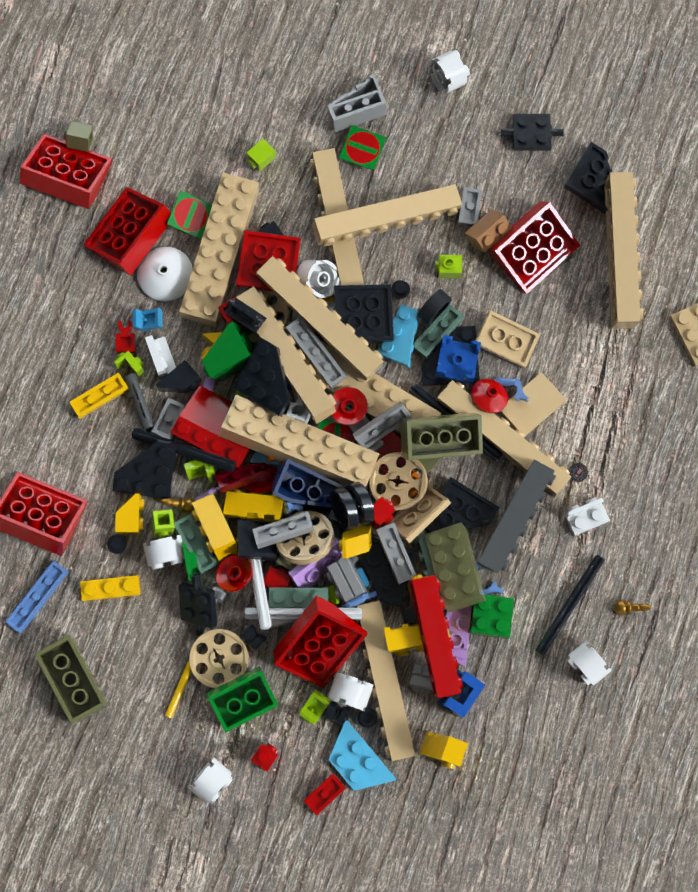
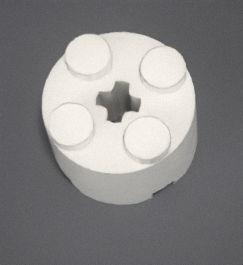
(448, 71)
(319, 276)
(164, 551)
(589, 663)
(350, 691)
(210, 781)

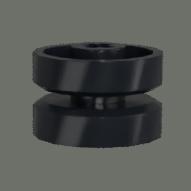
(352, 506)

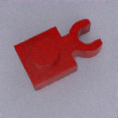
(125, 340)

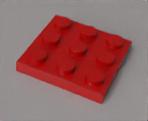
(258, 249)

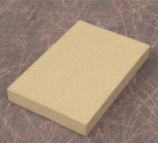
(507, 339)
(542, 402)
(416, 519)

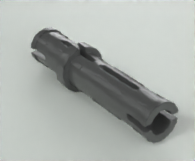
(132, 381)

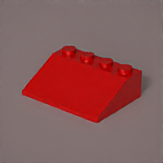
(64, 171)
(128, 230)
(534, 246)
(201, 426)
(40, 513)
(318, 643)

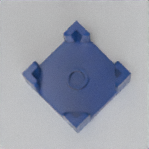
(457, 360)
(466, 698)

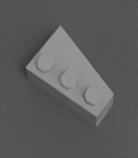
(358, 106)

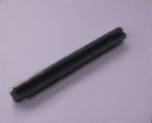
(425, 397)
(187, 451)
(570, 604)

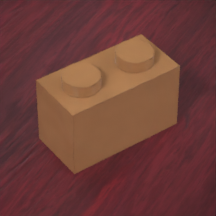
(488, 230)

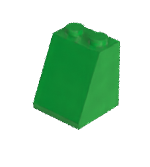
(228, 353)

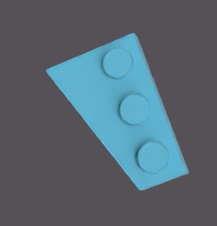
(404, 329)

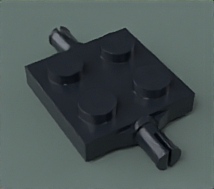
(531, 132)
(197, 604)

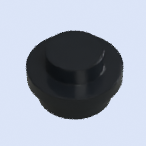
(400, 289)
(116, 544)
(367, 718)

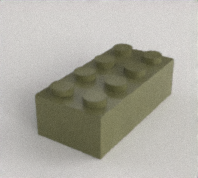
(441, 436)
(455, 567)
(71, 679)

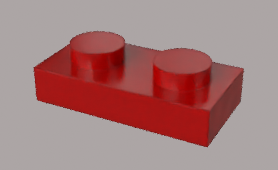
(324, 794)

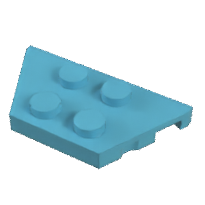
(357, 760)

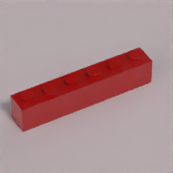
(435, 637)

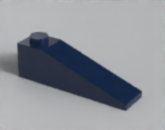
(301, 485)

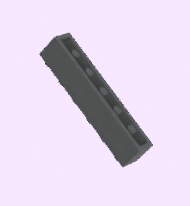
(516, 516)

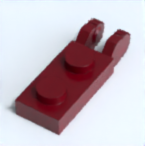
(243, 476)

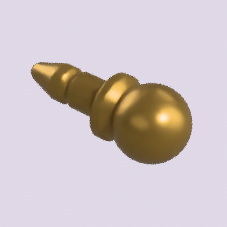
(182, 504)
(622, 607)

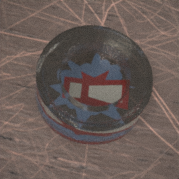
(578, 472)

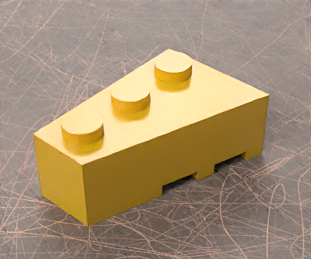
(253, 506)
(214, 527)
(404, 639)
(444, 749)

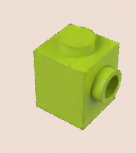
(260, 155)
(449, 266)
(162, 524)

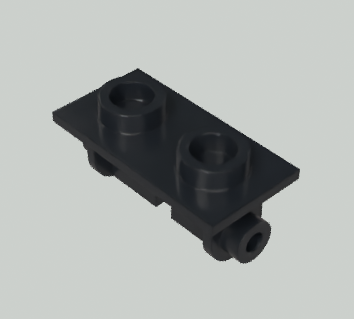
(245, 314)

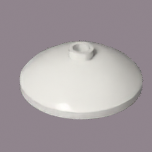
(166, 285)

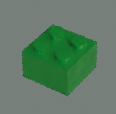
(492, 617)

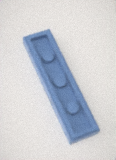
(36, 597)

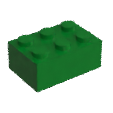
(242, 699)

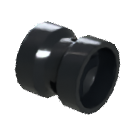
(252, 637)
(340, 716)

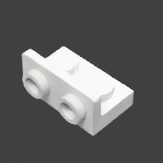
(161, 355)
(586, 517)

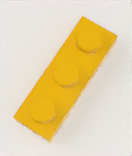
(99, 395)
(110, 588)

